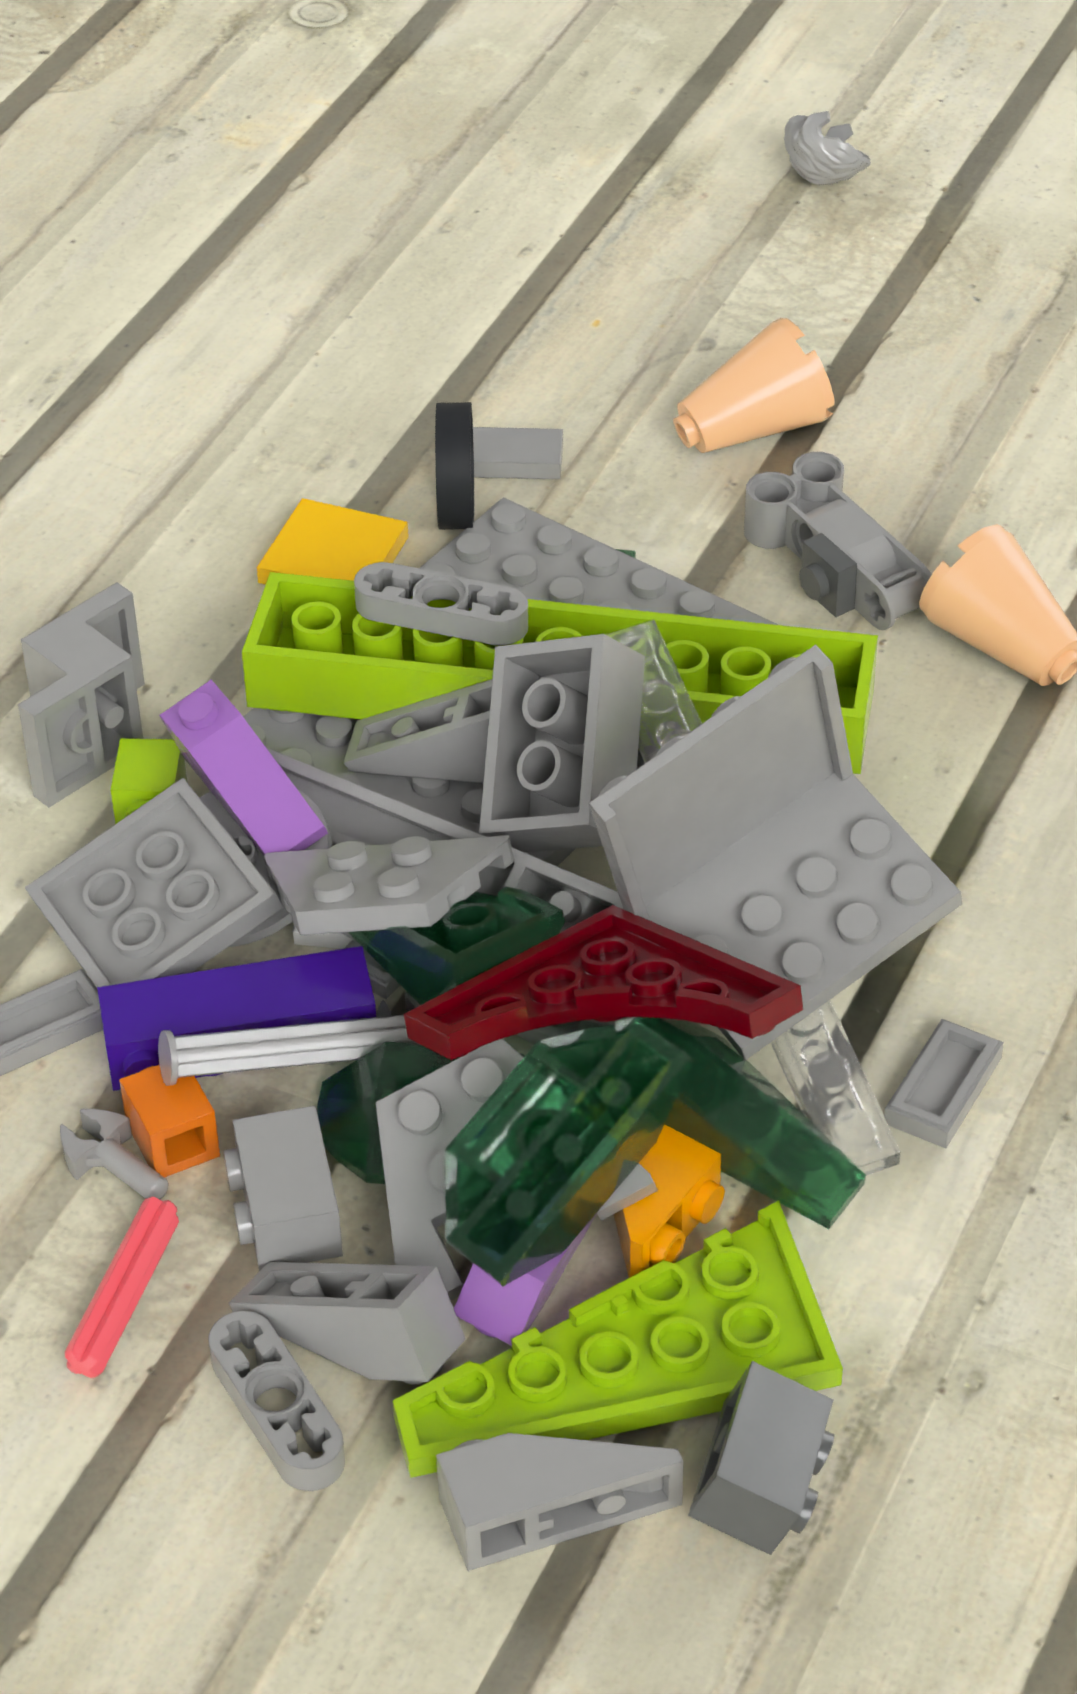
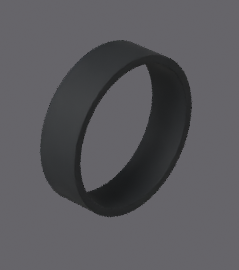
(454, 465)

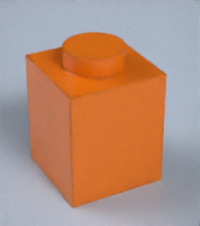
(170, 1123)

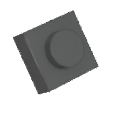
(828, 575)

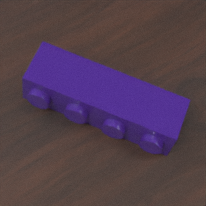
(231, 998)

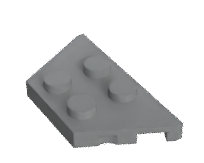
(382, 884)

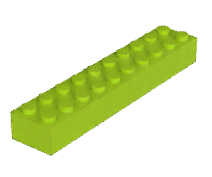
(324, 658)

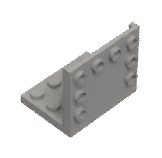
(771, 843)

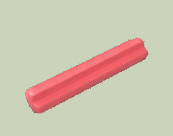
(121, 1287)

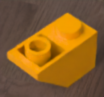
(686, 1194)

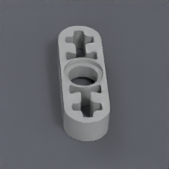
(496, 615)
(277, 1428)

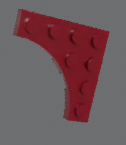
(605, 972)

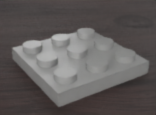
(154, 893)

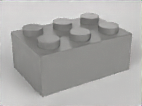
(557, 736)

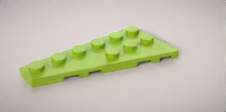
(639, 1351)

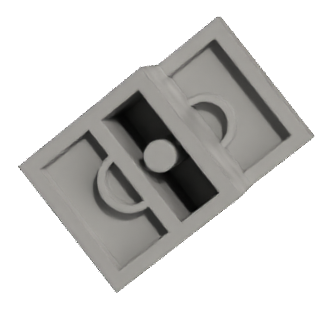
(81, 693)

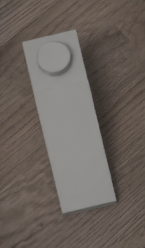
(427, 738)
(361, 1316)
(543, 1490)

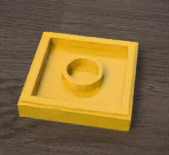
(332, 542)

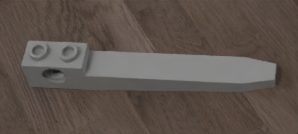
(375, 819)

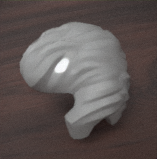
(822, 158)

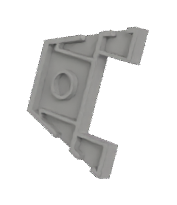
(413, 1138)

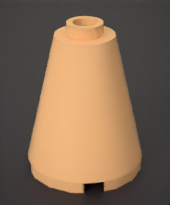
(757, 393)
(1002, 608)

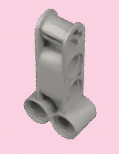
(812, 502)

